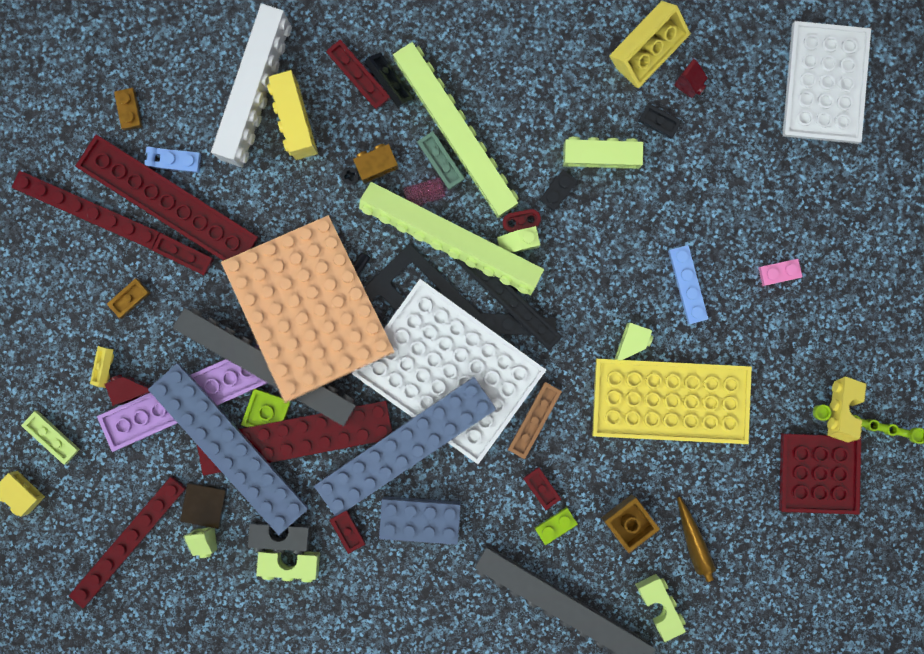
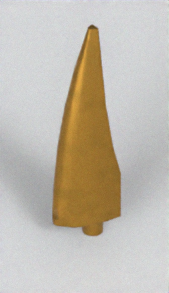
(696, 545)

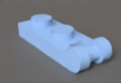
(173, 160)

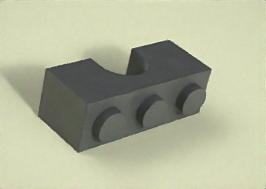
(262, 538)

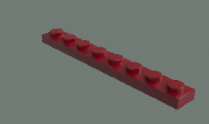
(85, 209)
(127, 542)

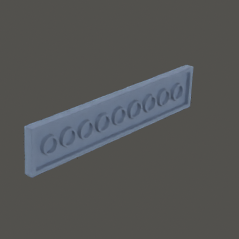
(405, 446)
(228, 448)

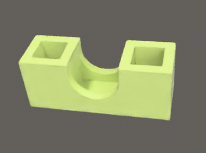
(271, 566)
(668, 622)

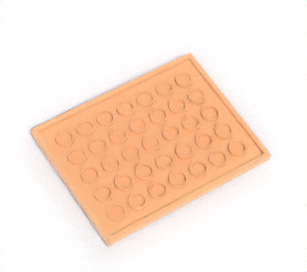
(307, 308)

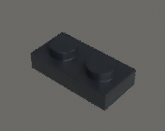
(659, 121)
(558, 190)

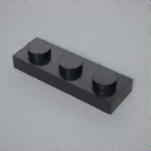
(389, 80)

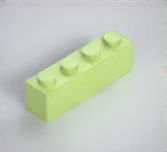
(603, 153)

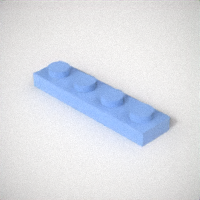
(688, 284)

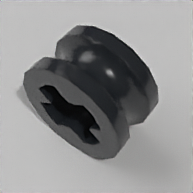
(347, 181)

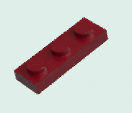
(182, 254)

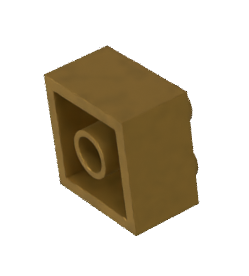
(630, 523)

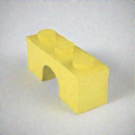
(842, 423)

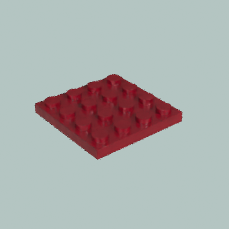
(819, 474)

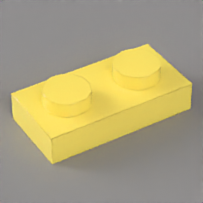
(101, 367)

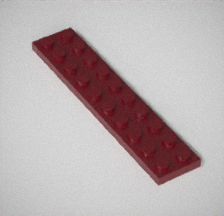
(164, 200)
(313, 434)

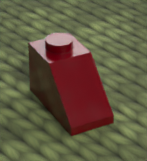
(692, 79)
(125, 389)

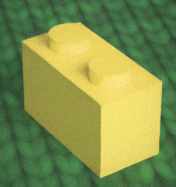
(19, 494)

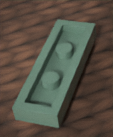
(440, 160)

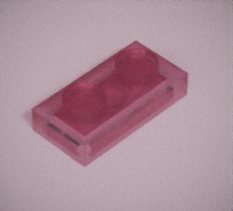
(425, 191)

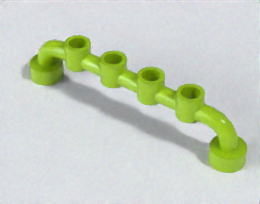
(915, 435)

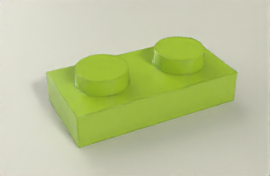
(555, 526)

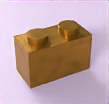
(375, 163)

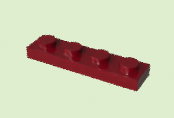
(358, 75)

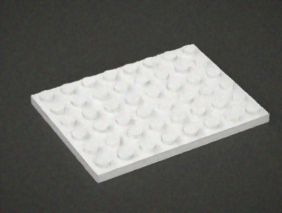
(441, 349)

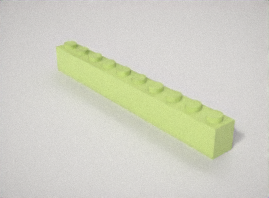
(455, 130)
(450, 238)

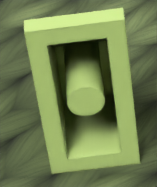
(520, 240)
(633, 341)
(202, 542)

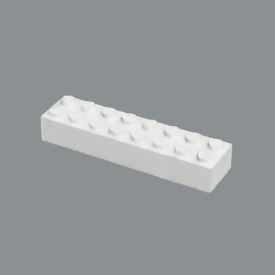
(250, 86)

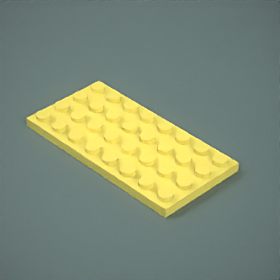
(672, 401)

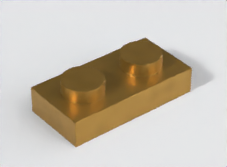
(128, 109)
(128, 298)

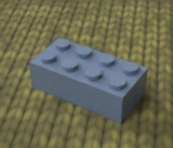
(419, 520)

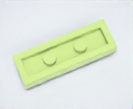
(50, 437)

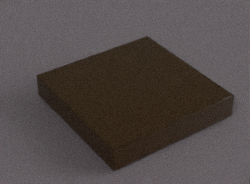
(203, 505)

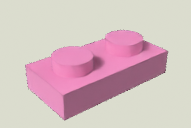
(780, 272)

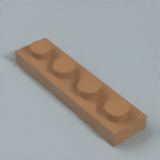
(534, 420)

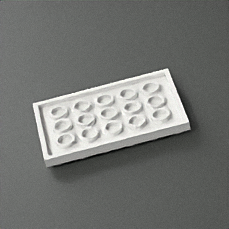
(826, 82)

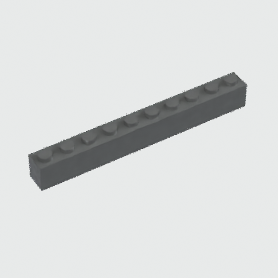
(250, 358)
(559, 604)

